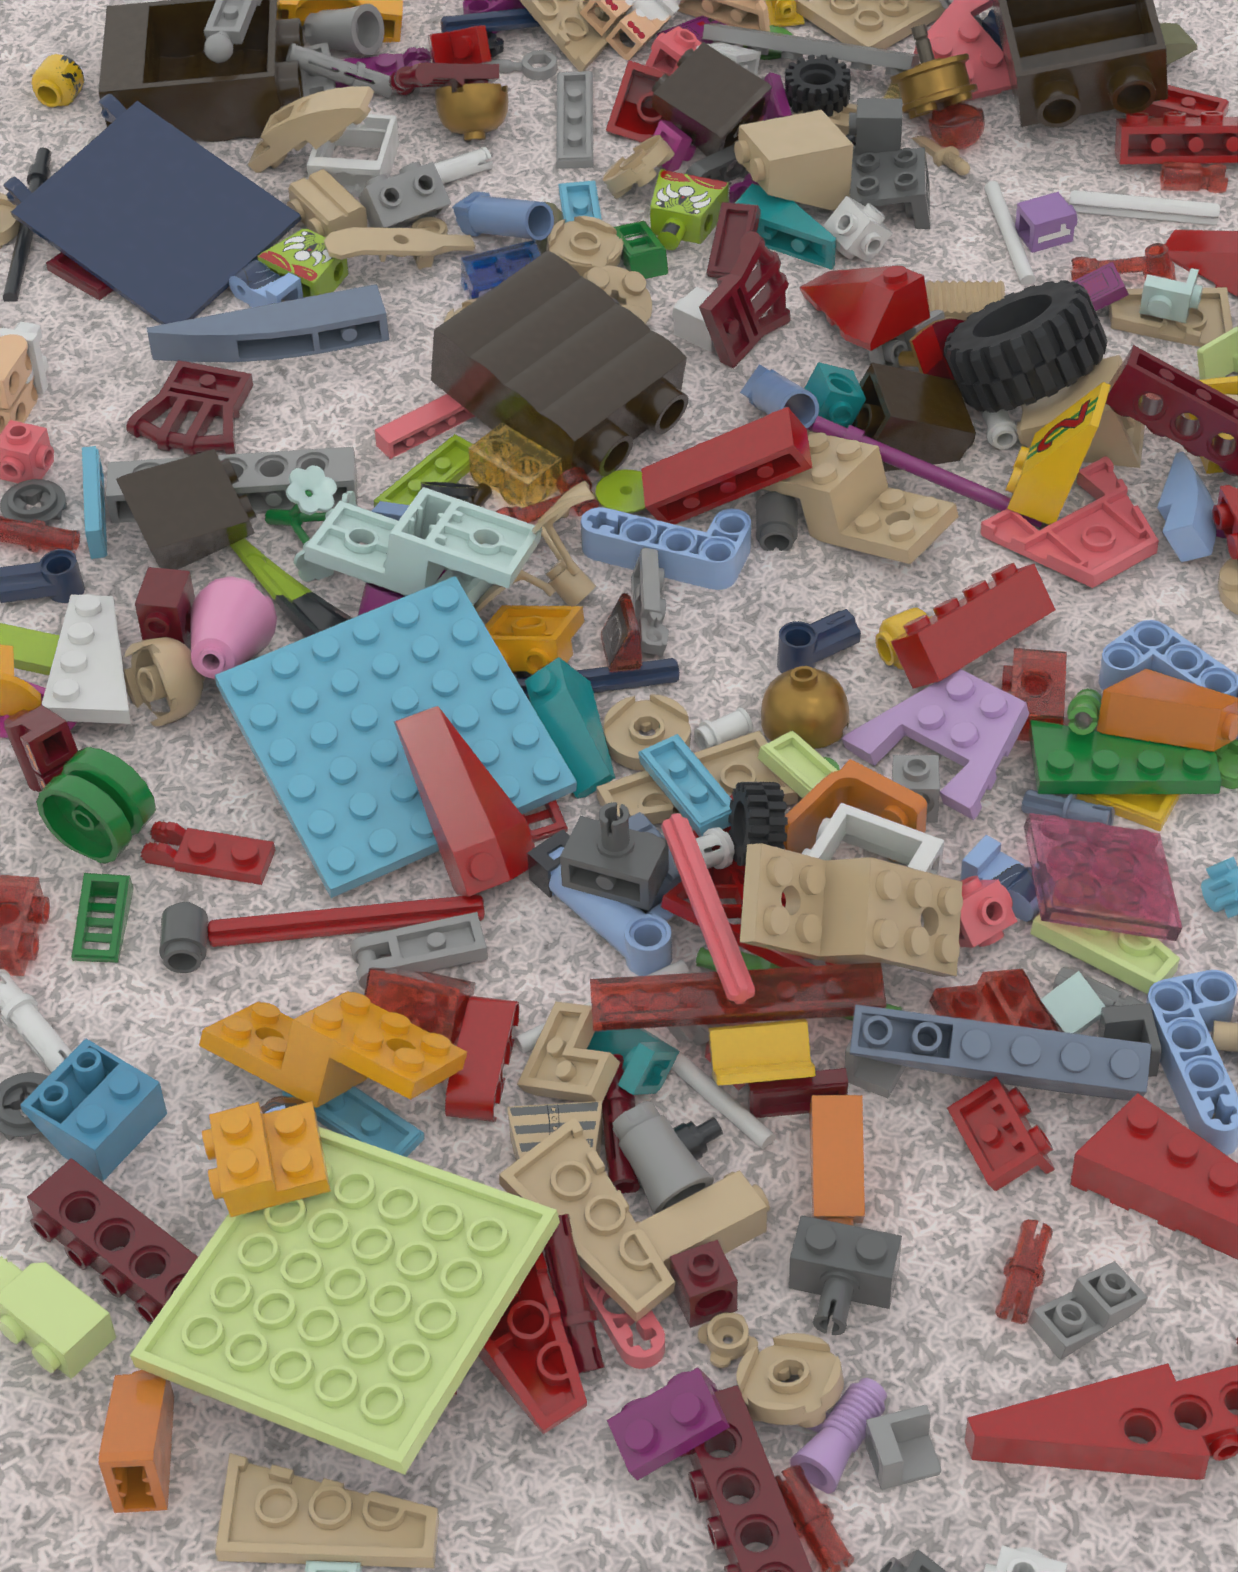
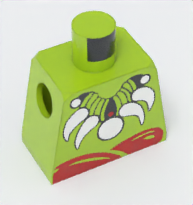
(685, 207)
(308, 259)

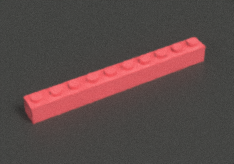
(420, 425)

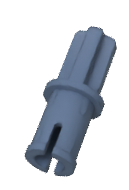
(1066, 807)

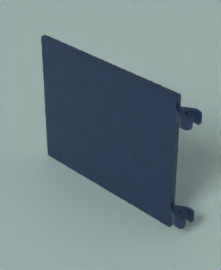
(153, 214)

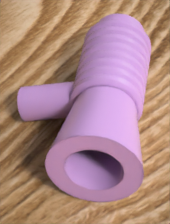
(840, 1434)

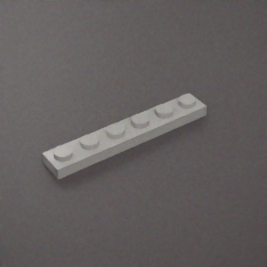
(795, 46)

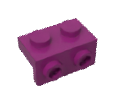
(667, 1422)

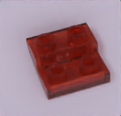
(996, 998)

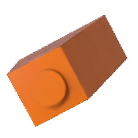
(1168, 712)
(837, 1158)
(138, 1443)

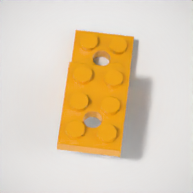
(333, 1048)

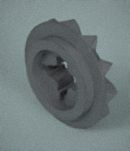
(31, 492)
(11, 1096)

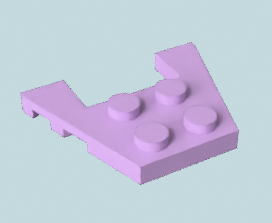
(957, 719)

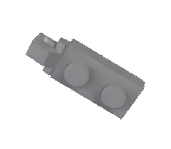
(649, 608)

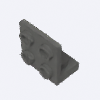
(894, 179)

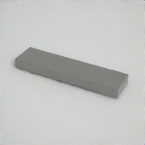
(574, 120)

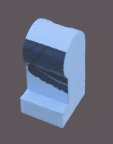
(260, 286)
(991, 864)

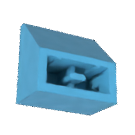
(96, 1108)

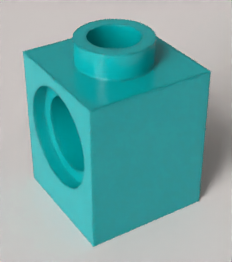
(836, 393)

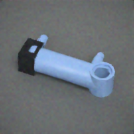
(636, 935)

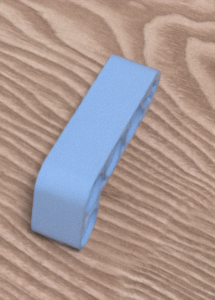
(686, 554)
(1163, 650)
(1183, 1018)

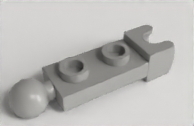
(227, 27)

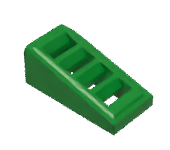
(644, 253)
(102, 886)

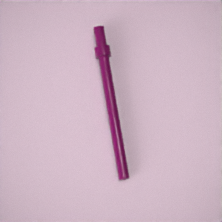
(921, 468)

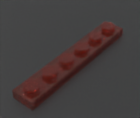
(701, 999)

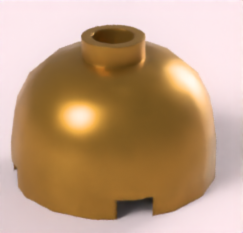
(472, 108)
(806, 703)

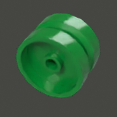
(96, 804)

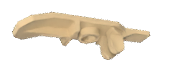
(395, 241)

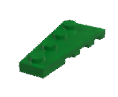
(1117, 764)

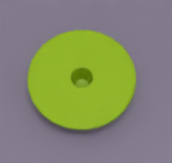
(621, 491)

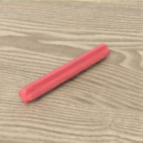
(708, 909)

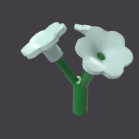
(311, 493)

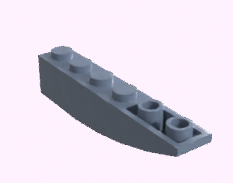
(276, 329)
(1010, 1052)

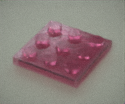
(1101, 877)

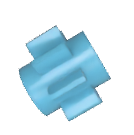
(1222, 887)

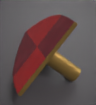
(929, 349)

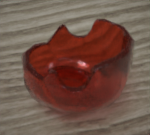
(957, 125)

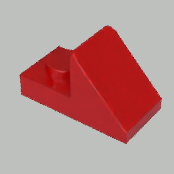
(460, 46)

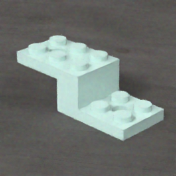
(427, 539)

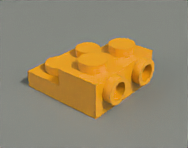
(534, 634)
(265, 1156)

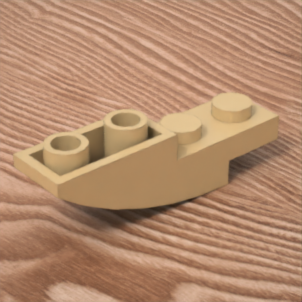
(312, 120)

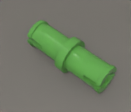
(1084, 711)

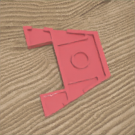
(960, 33)
(1089, 542)

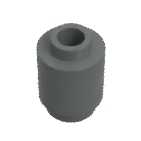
(776, 521)
(183, 937)

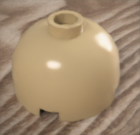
(163, 670)

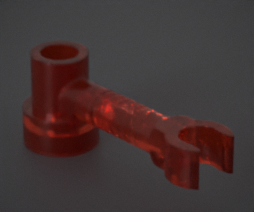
(1155, 263)
(564, 483)

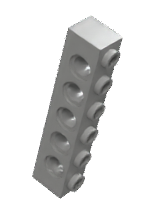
(260, 477)

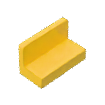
(760, 1052)

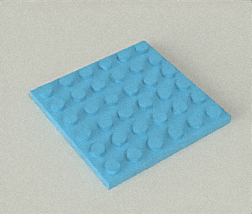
(329, 739)

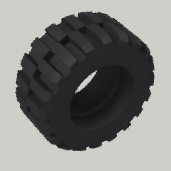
(1025, 346)

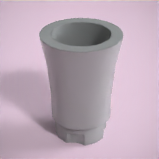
(347, 29)
(659, 1157)

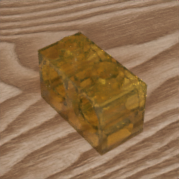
(514, 466)

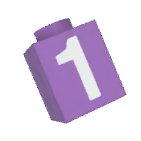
(1045, 222)

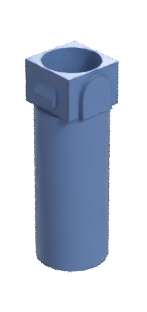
(503, 216)
(773, 392)

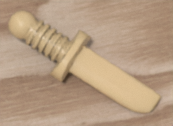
(944, 156)

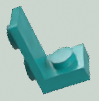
(645, 1056)

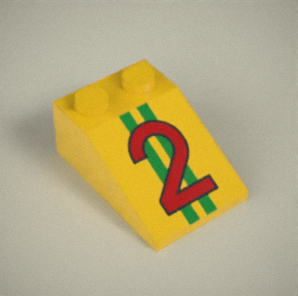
(1051, 463)

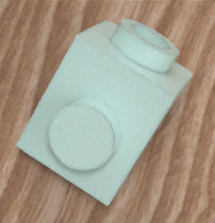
(1170, 298)

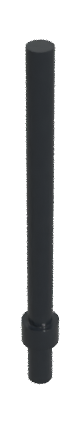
(37, 175)

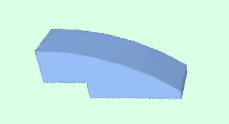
(1187, 511)

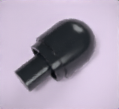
(698, 1136)

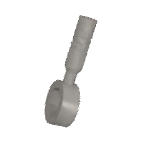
(528, 60)

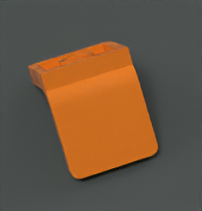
(858, 788)

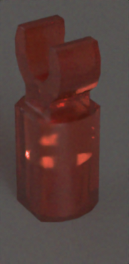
(1193, 177)

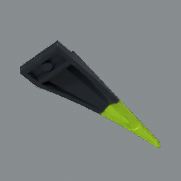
(301, 605)

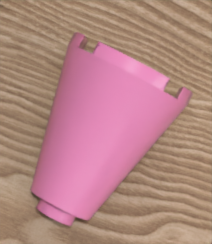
(229, 625)

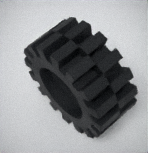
(817, 85)
(757, 817)

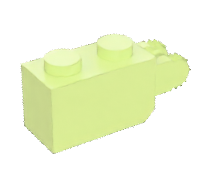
(52, 1317)

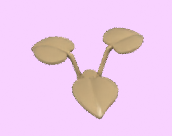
(565, 575)

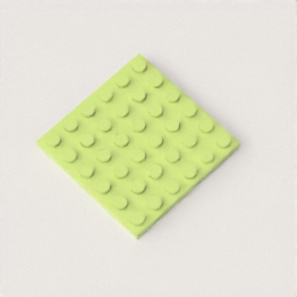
(351, 1302)

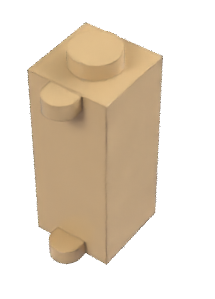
(722, 1212)

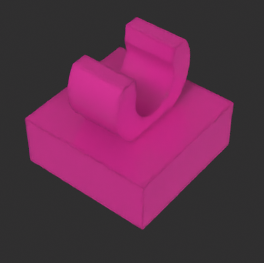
(678, 142)

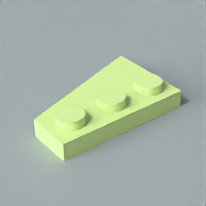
(1127, 957)

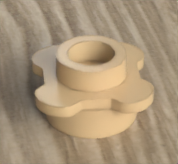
(723, 1326)

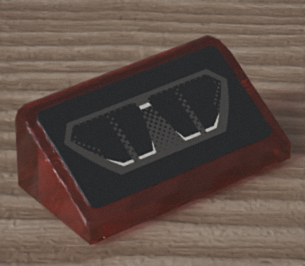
(622, 637)

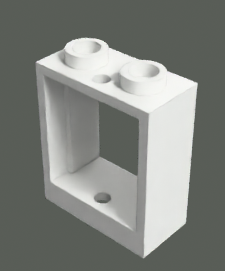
(352, 174)
(877, 836)

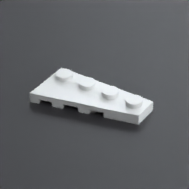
(87, 665)

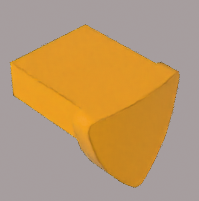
(14, 692)

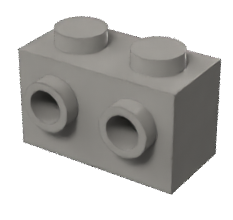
(404, 197)

